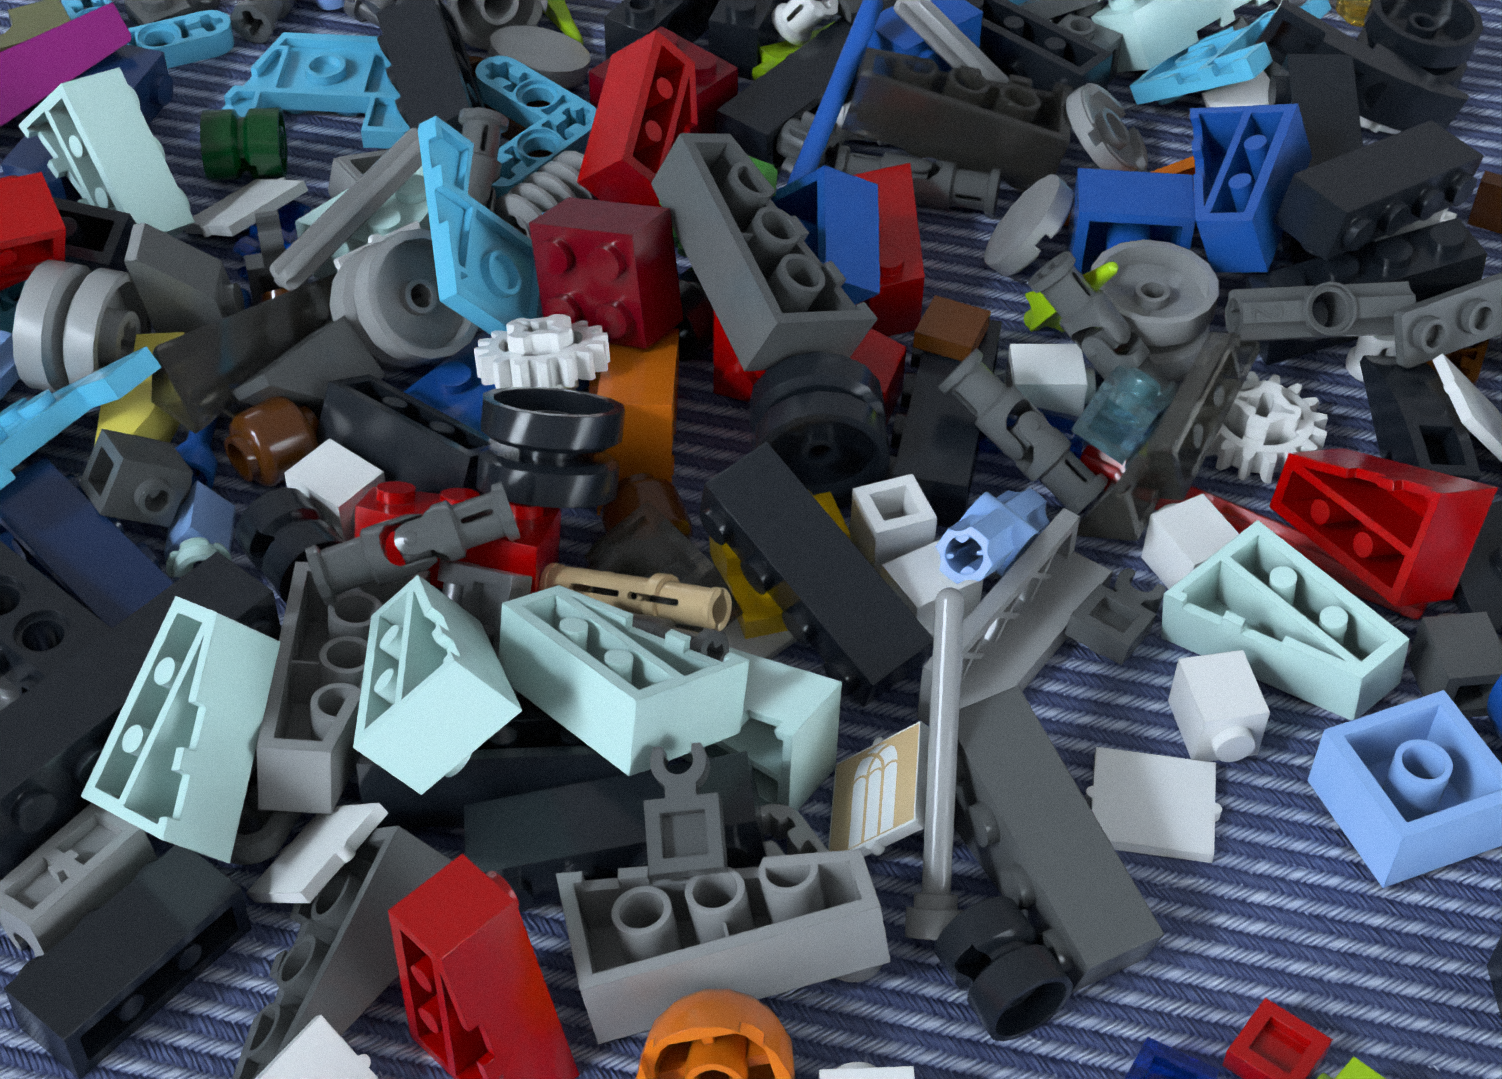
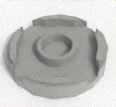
(544, 51)
(1099, 127)
(1035, 214)

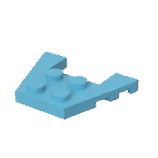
(1213, 61)
(328, 76)
(479, 258)
(33, 423)

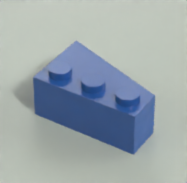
(1241, 178)

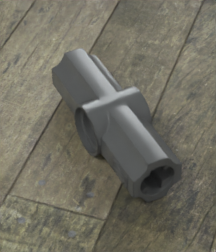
(1288, 313)

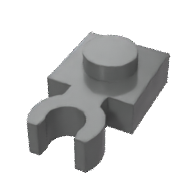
(1115, 619)
(685, 827)

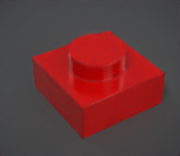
(1276, 1046)

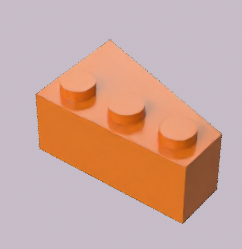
(648, 388)

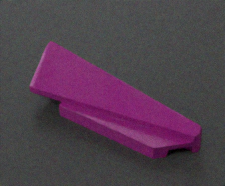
(57, 56)

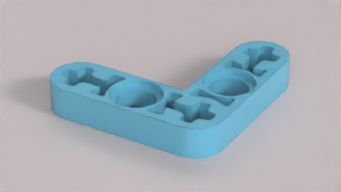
(187, 37)
(555, 127)

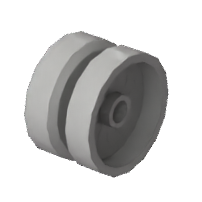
(1165, 298)
(395, 303)
(74, 323)

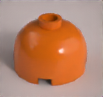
(717, 1038)

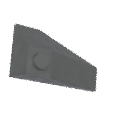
(343, 945)

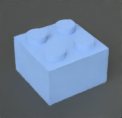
(1411, 787)

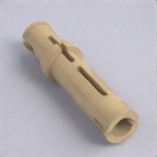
(695, 607)

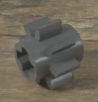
(792, 139)

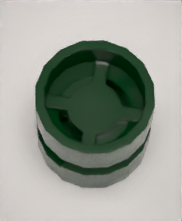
(243, 143)

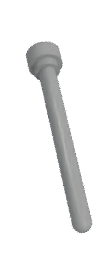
(935, 904)

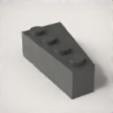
(754, 257)

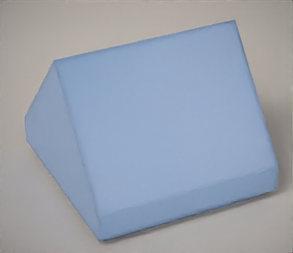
(204, 516)

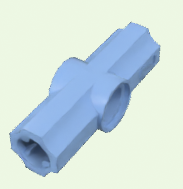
(992, 535)

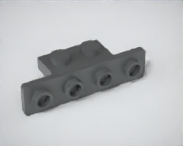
(1448, 321)

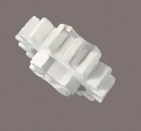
(542, 353)
(1266, 427)

